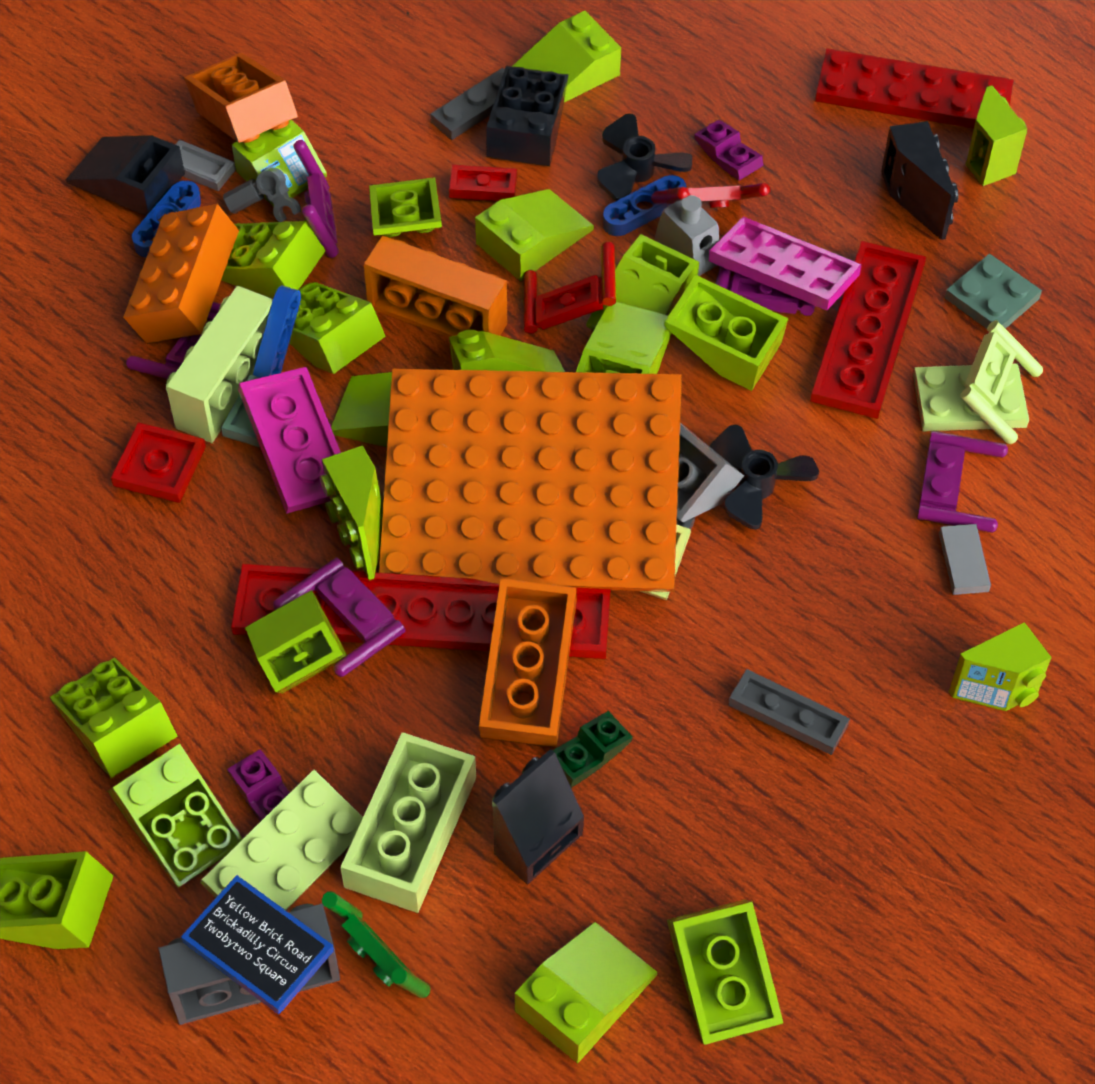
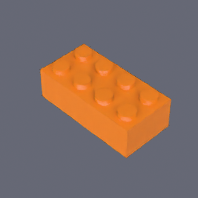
(241, 97)
(181, 274)
(433, 290)
(528, 662)

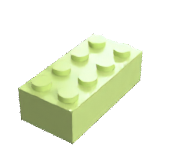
(223, 357)
(409, 822)

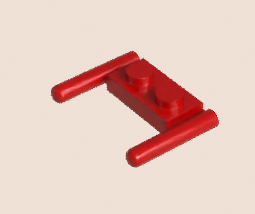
(716, 196)
(572, 299)

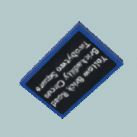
(257, 944)

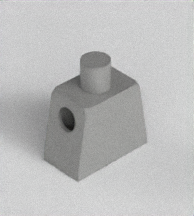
(689, 231)

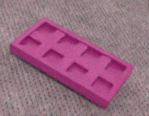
(784, 263)

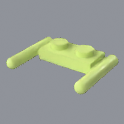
(990, 374)

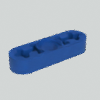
(169, 203)
(637, 217)
(277, 332)

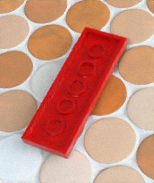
(905, 88)
(868, 330)

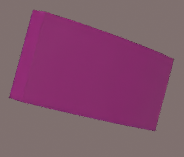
(725, 148)
(258, 783)

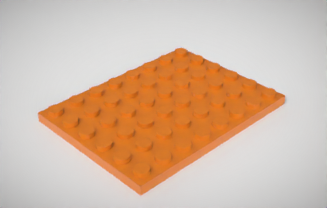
(533, 477)

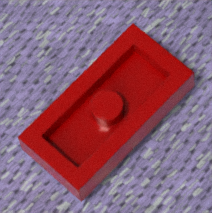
(482, 182)

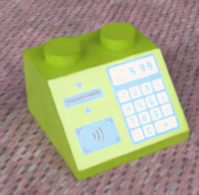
(275, 150)
(1002, 670)

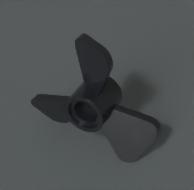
(637, 158)
(746, 501)

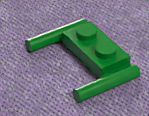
(366, 941)

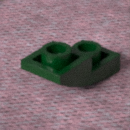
(592, 748)

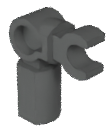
(268, 183)

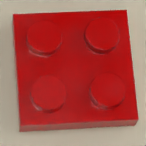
(158, 462)

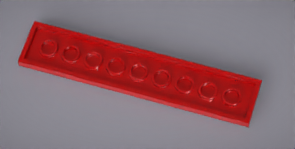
(431, 608)

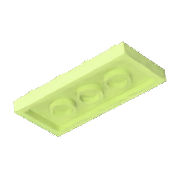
(291, 843)

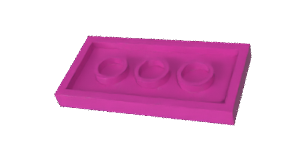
(291, 434)

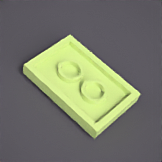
(944, 410)

